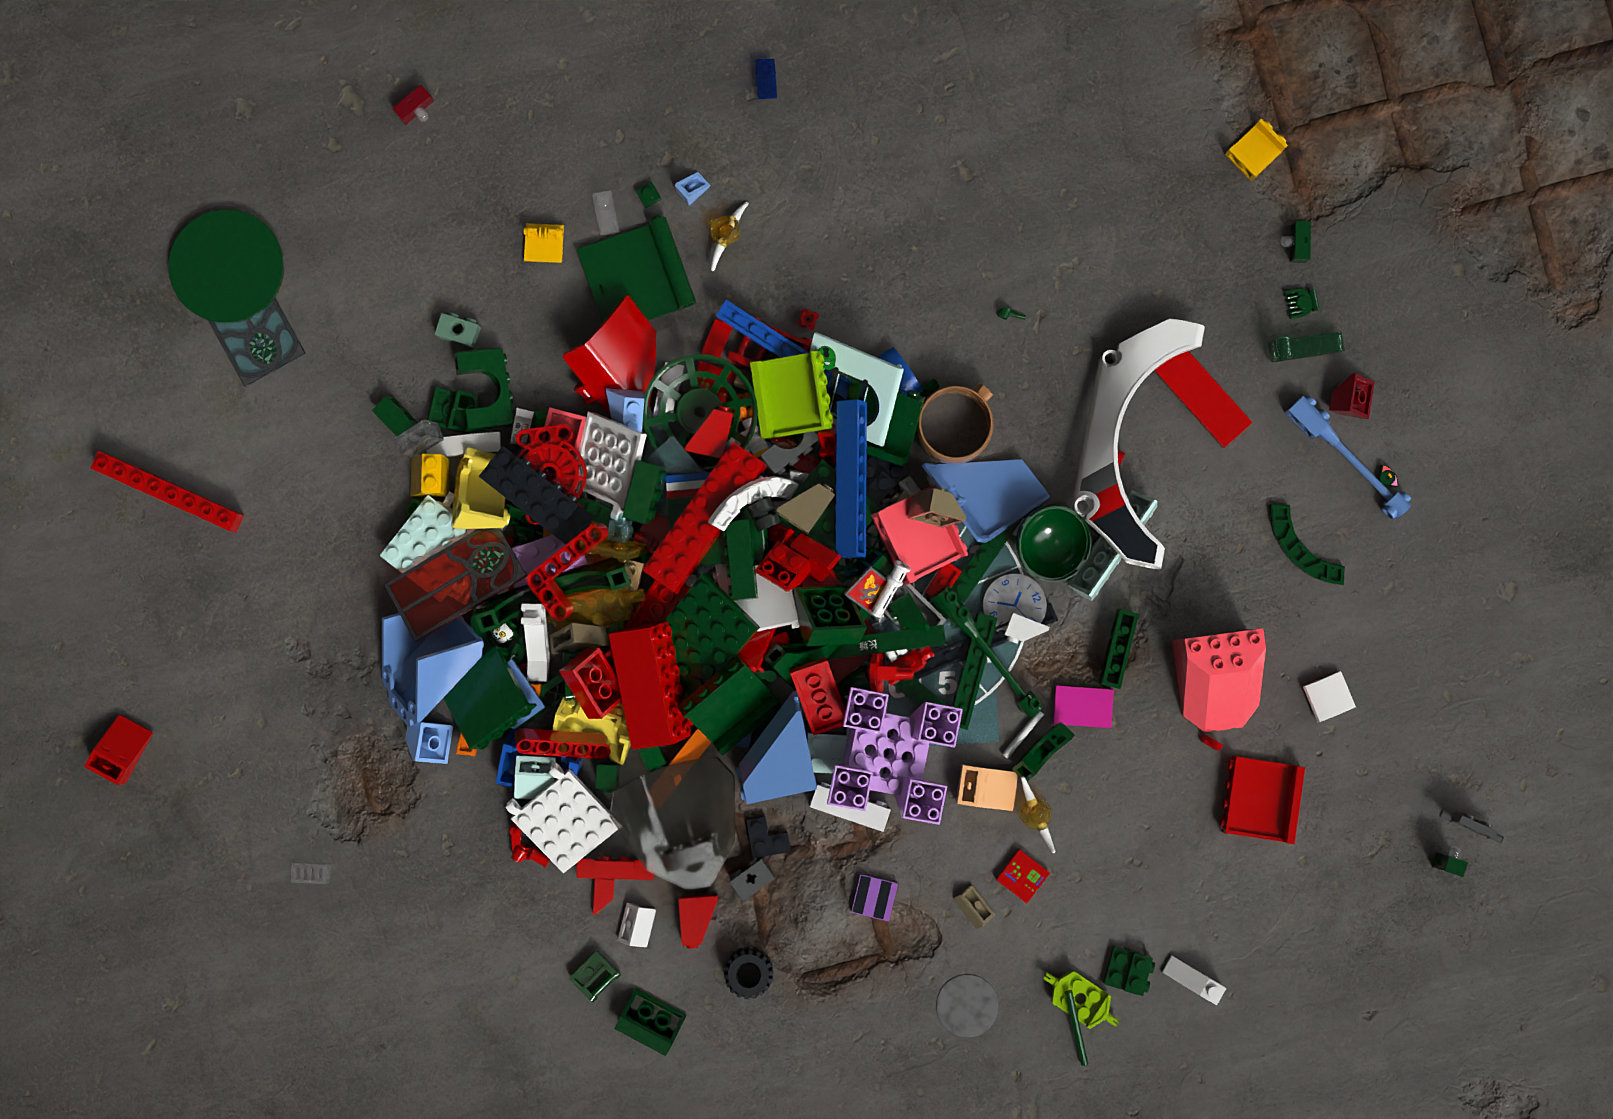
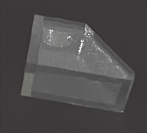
(606, 212)

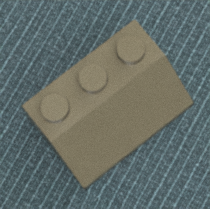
(936, 508)

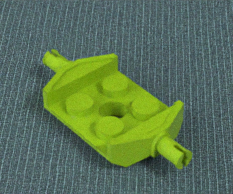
(1096, 1003)

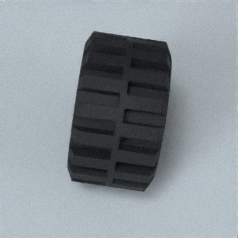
(745, 989)

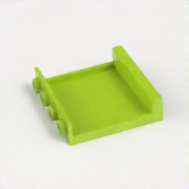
(791, 395)

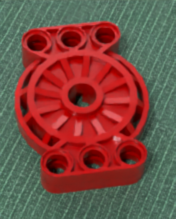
(553, 455)

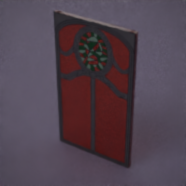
(454, 581)

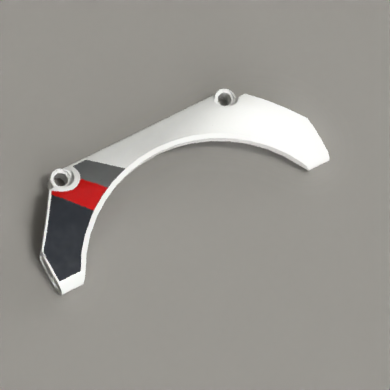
(1098, 475)

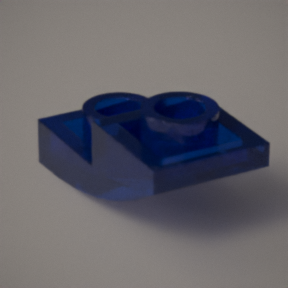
(766, 78)

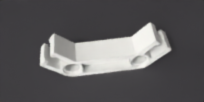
(536, 642)

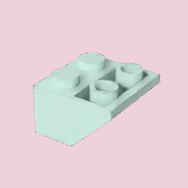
(532, 776)

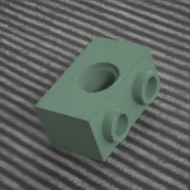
(466, 338)

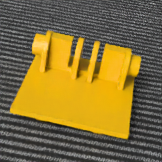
(543, 243)

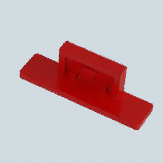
(612, 869)

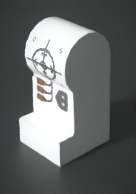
(522, 421)

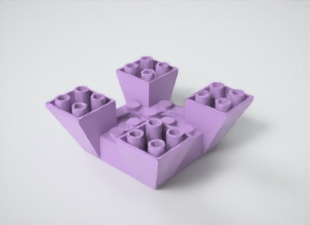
(860, 771)

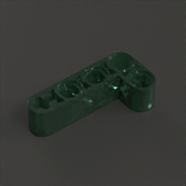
(1304, 347)

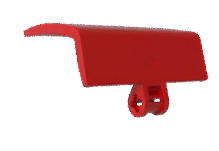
(615, 355)

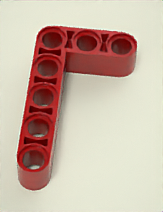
(561, 564)

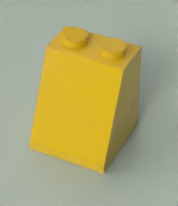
(430, 475)

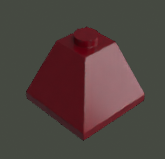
(1353, 397)

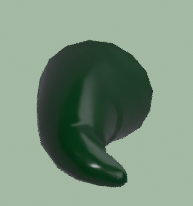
(855, 679)

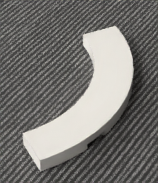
(748, 494)

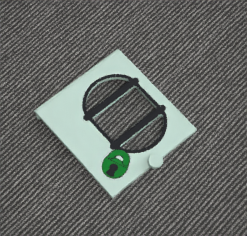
(869, 370)

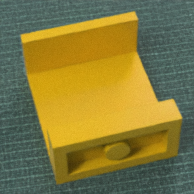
(1256, 149)

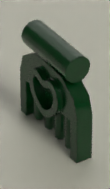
(1305, 302)

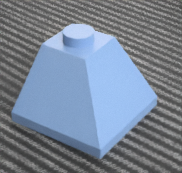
(429, 742)

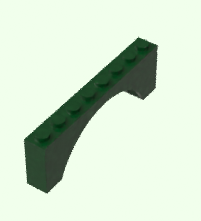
(604, 574)
(786, 657)

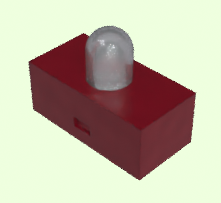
(414, 106)

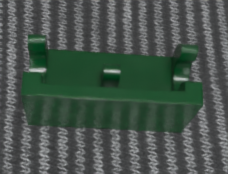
(394, 415)

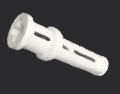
(894, 581)

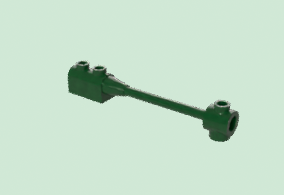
(959, 616)

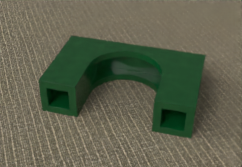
(492, 364)

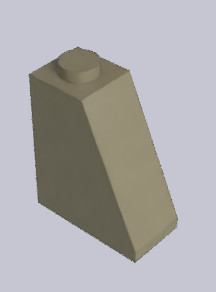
(807, 507)
(579, 636)

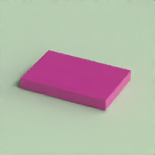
(1083, 706)

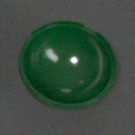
(1053, 543)

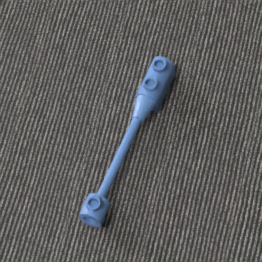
(1316, 423)

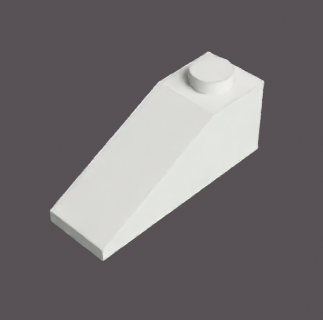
(668, 378)
(1194, 980)

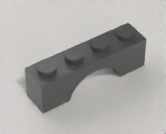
(777, 458)

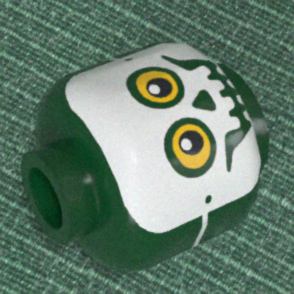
(505, 632)

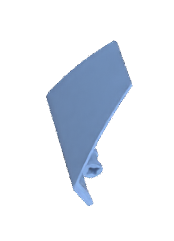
(990, 493)

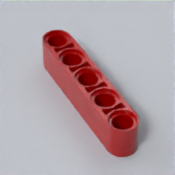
(575, 743)

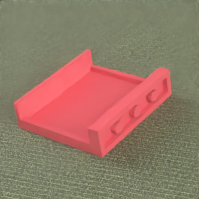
(915, 542)

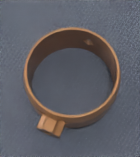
(980, 395)

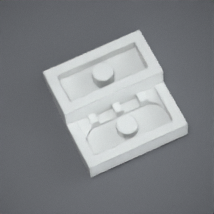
(1329, 696)

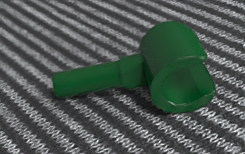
(1005, 312)

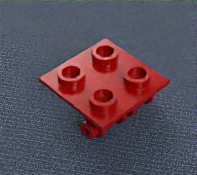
(653, 533)

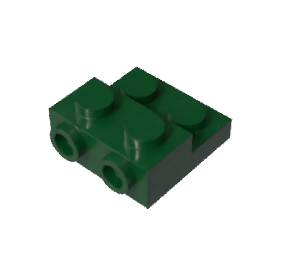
(1129, 971)

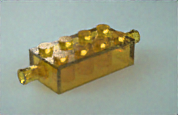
(599, 607)

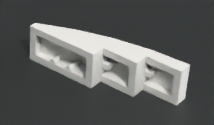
(456, 445)

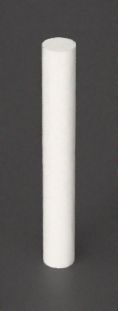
(1022, 734)

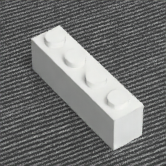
(874, 816)

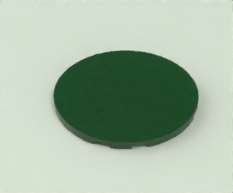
(226, 266)

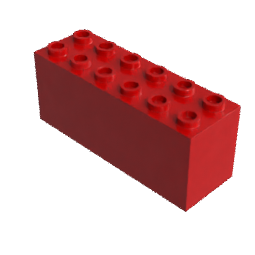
(649, 685)

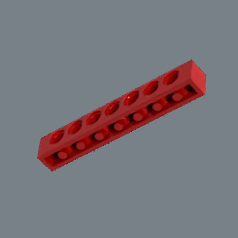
(167, 491)

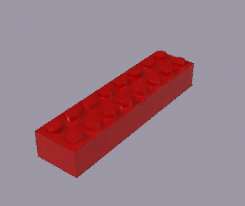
(692, 534)

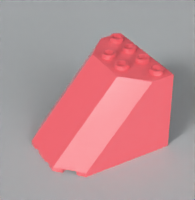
(1220, 678)

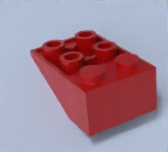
(119, 750)

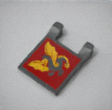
(867, 588)

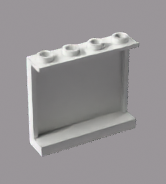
(773, 606)

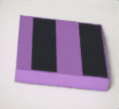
(874, 897)

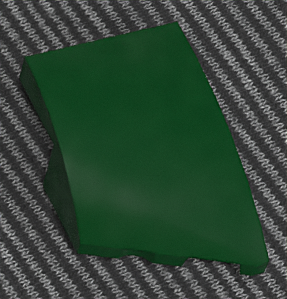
(447, 409)

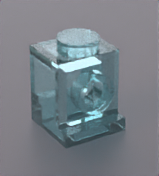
(622, 528)

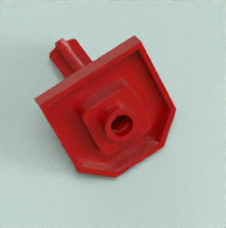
(879, 672)

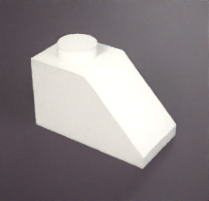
(1022, 628)

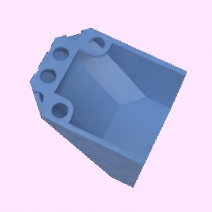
(427, 669)
(779, 758)

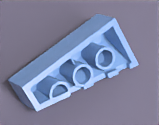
(626, 407)

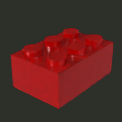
(592, 683)

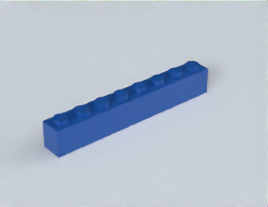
(851, 478)

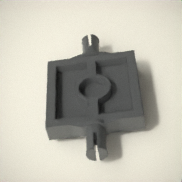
(1468, 822)

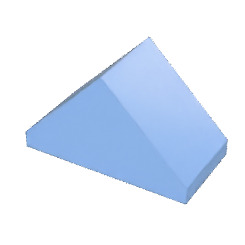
(691, 187)

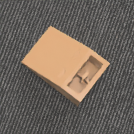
(986, 787)

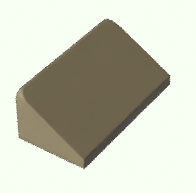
(974, 906)

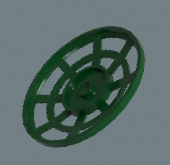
(698, 397)

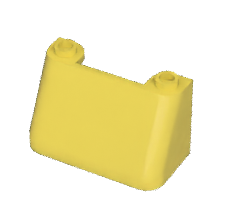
(476, 502)
(573, 719)

